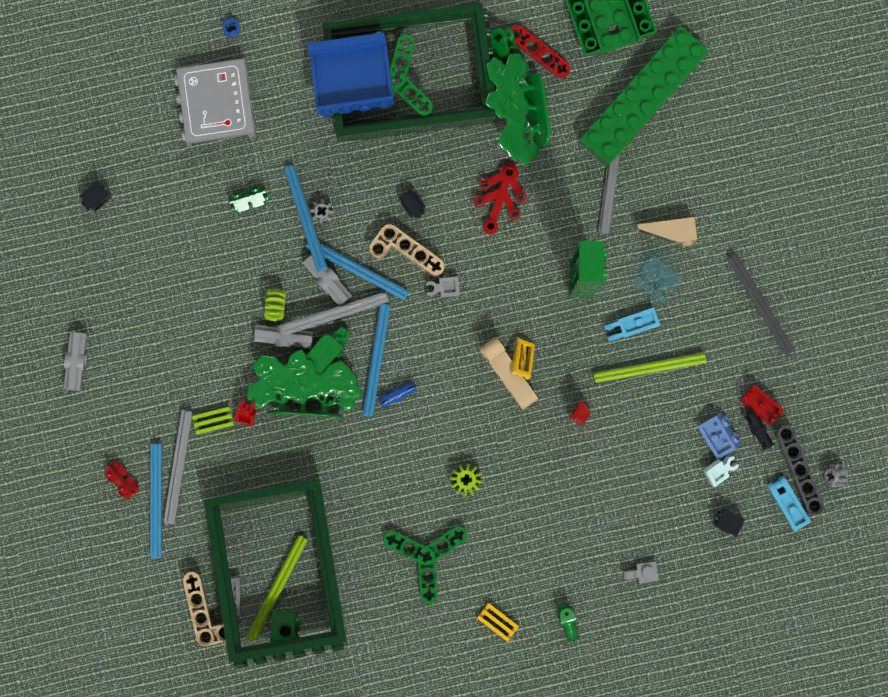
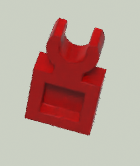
(245, 413)

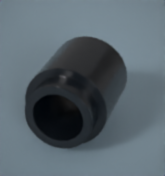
(412, 204)

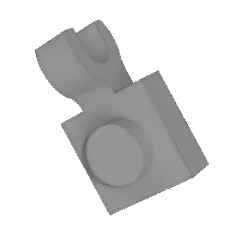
(644, 572)

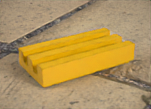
(522, 357)
(484, 612)

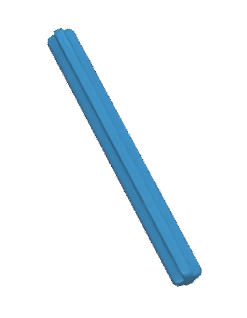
(305, 218)
(363, 272)
(376, 360)
(155, 500)

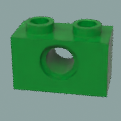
(281, 619)

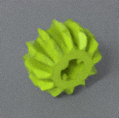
(274, 304)
(461, 475)

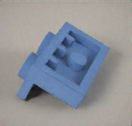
(719, 435)

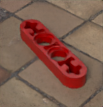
(537, 54)

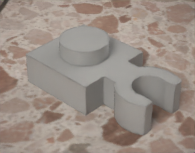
(448, 287)

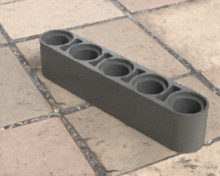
(806, 477)

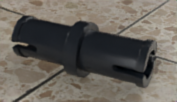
(759, 430)

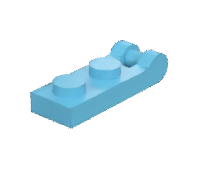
(789, 504)

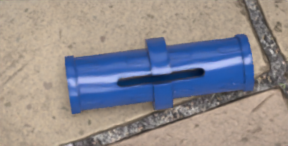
(397, 394)

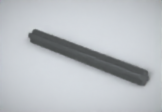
(760, 304)

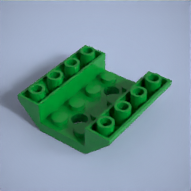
(594, 18)

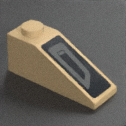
(675, 231)

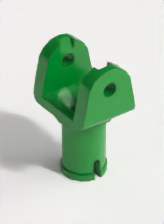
(568, 619)

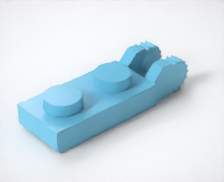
(634, 324)

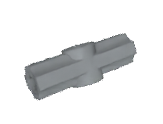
(329, 282)
(271, 335)
(75, 361)

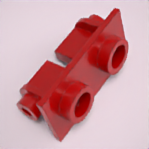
(115, 474)

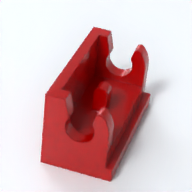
(762, 405)

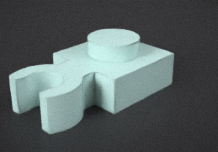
(718, 471)

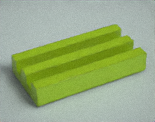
(197, 424)

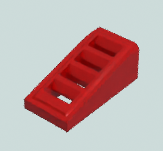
(580, 414)

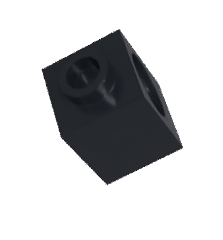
(95, 197)
(728, 522)

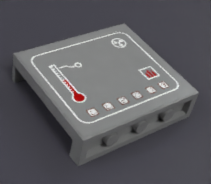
(215, 101)

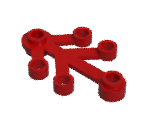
(501, 195)

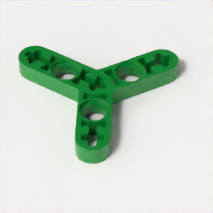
(406, 84)
(434, 553)

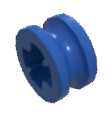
(229, 22)

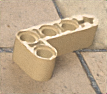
(410, 253)
(502, 365)
(203, 607)

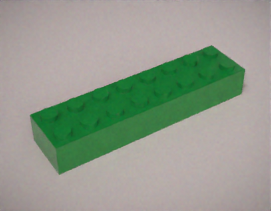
(644, 96)
(588, 269)

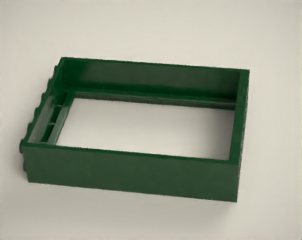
(436, 120)
(277, 650)

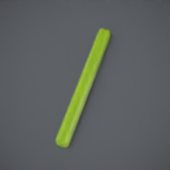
(649, 367)
(277, 588)

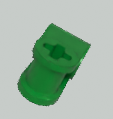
(503, 45)

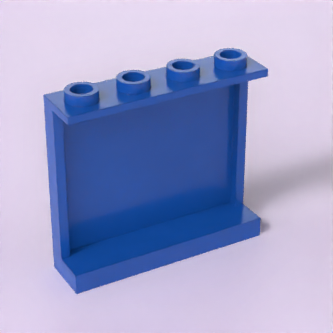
(351, 74)

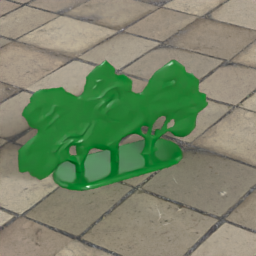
(511, 104)
(300, 382)

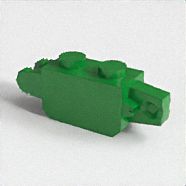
(328, 349)

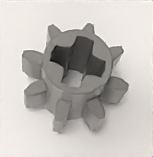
(322, 206)
(836, 475)

